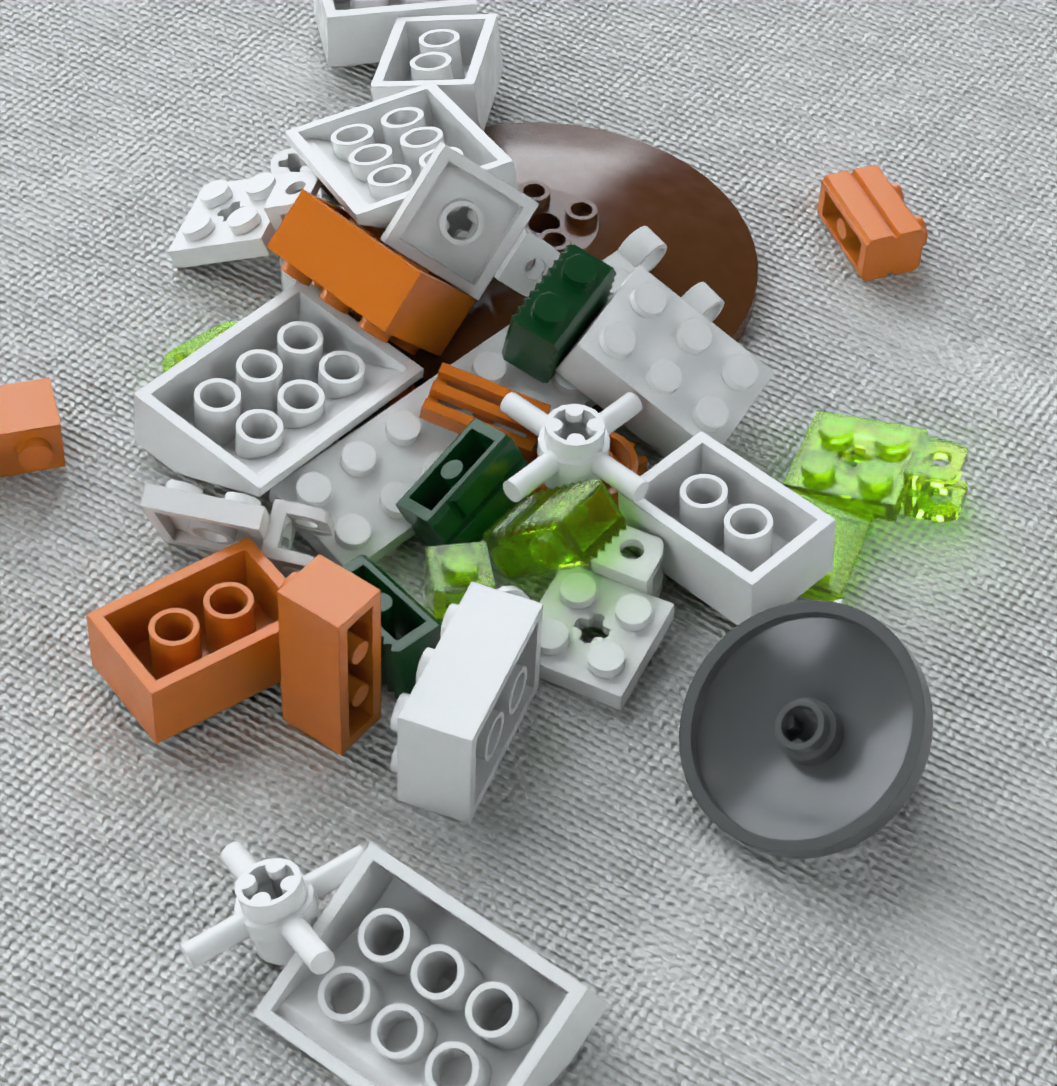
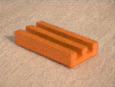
(480, 398)

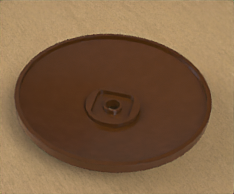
(595, 194)

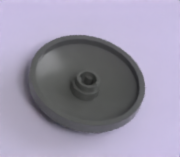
(806, 729)

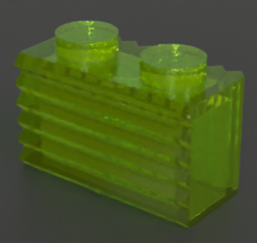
(555, 529)

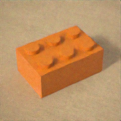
(368, 277)
(192, 640)

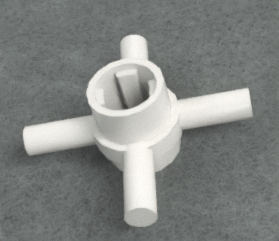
(573, 446)
(274, 910)

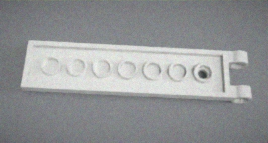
(384, 458)

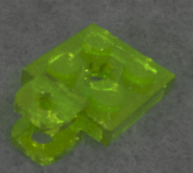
(892, 469)

